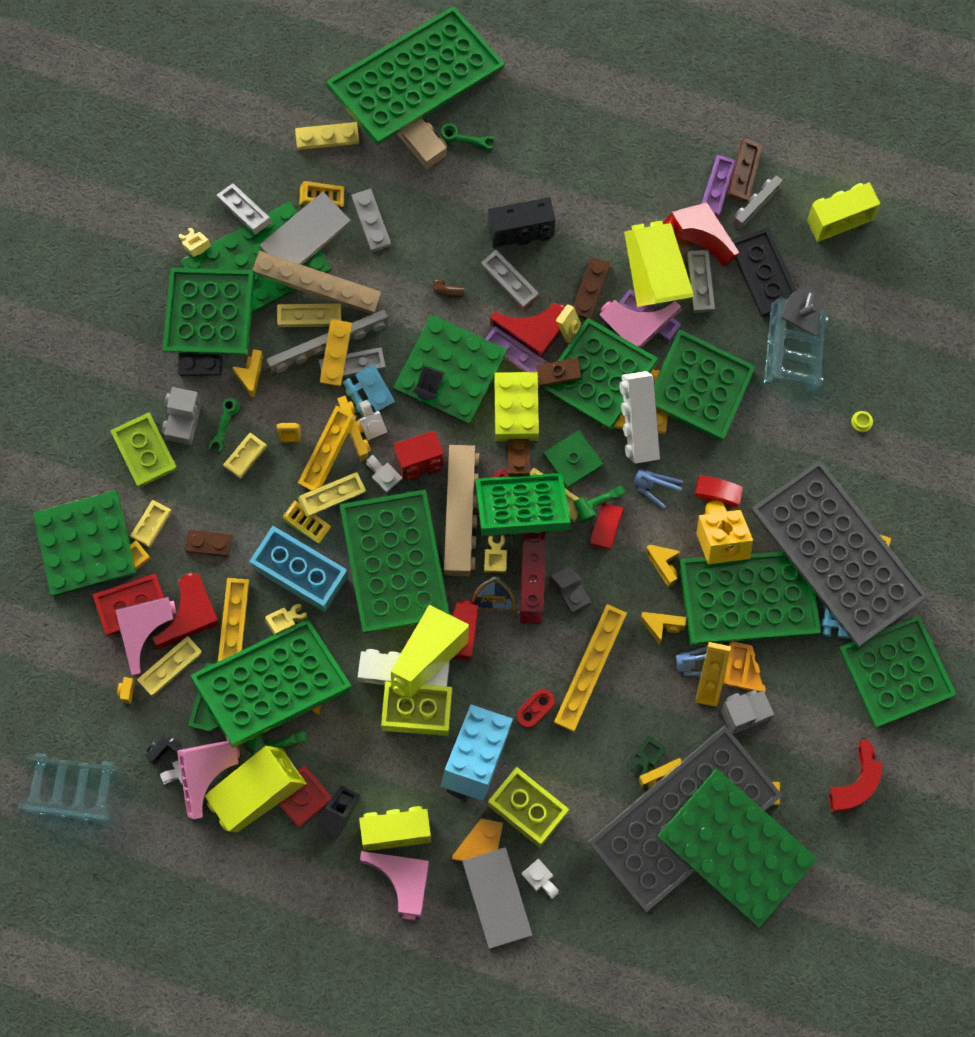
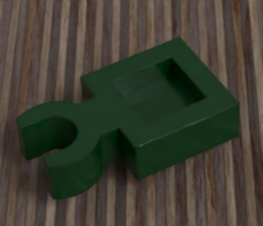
(649, 753)

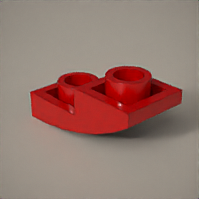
(718, 489)
(606, 526)

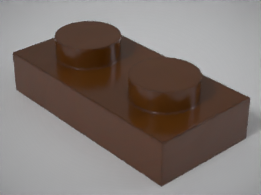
(518, 457)
(208, 543)

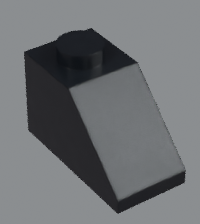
(338, 811)

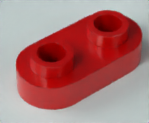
(535, 709)

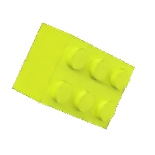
(843, 211)
(516, 406)
(421, 714)
(528, 807)
(395, 829)

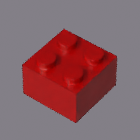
(419, 456)

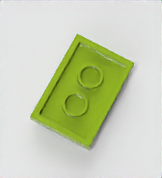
(143, 450)

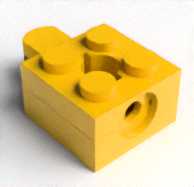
(723, 534)

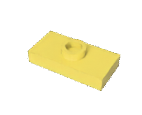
(569, 323)
(245, 456)
(151, 524)

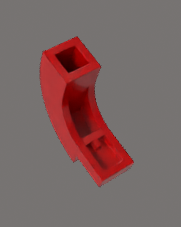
(850, 797)

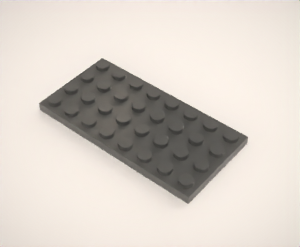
(839, 553)
(631, 841)

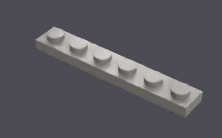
(318, 345)

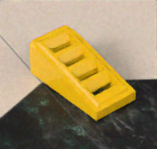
(313, 187)
(289, 432)
(287, 518)

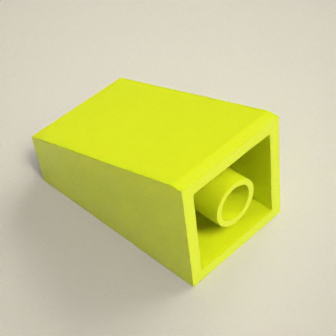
(656, 264)
(428, 650)
(254, 788)

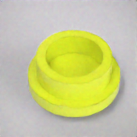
(862, 421)

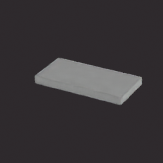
(307, 231)
(497, 897)

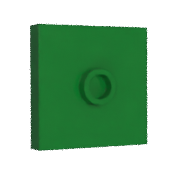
(573, 459)

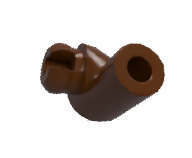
(442, 289)

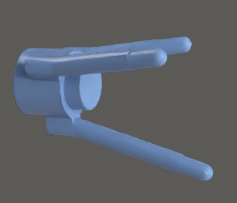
(646, 479)
(687, 660)

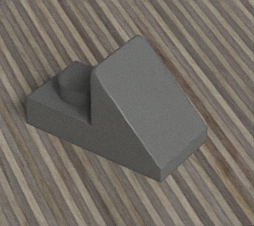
(571, 590)

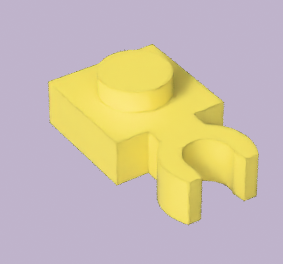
(194, 243)
(496, 558)
(283, 620)

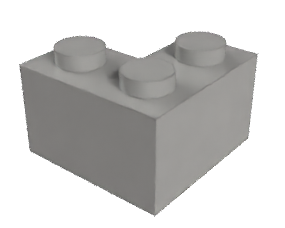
(183, 412)
(746, 710)

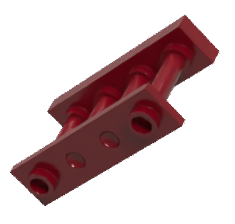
(532, 578)

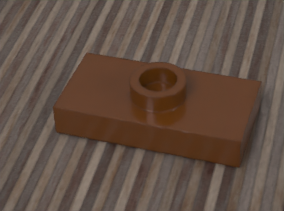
(559, 372)

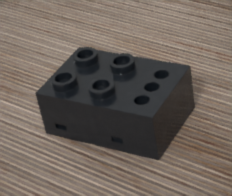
(521, 222)

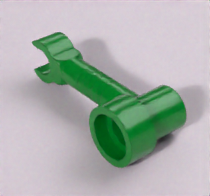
(451, 130)
(219, 438)
(585, 508)
(258, 742)

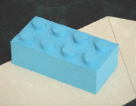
(298, 569)
(476, 752)

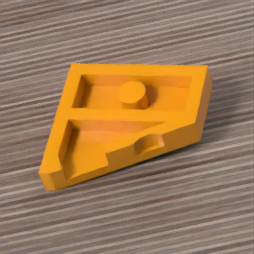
(742, 669)
(481, 840)

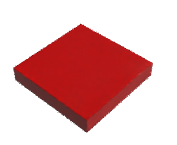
(307, 800)

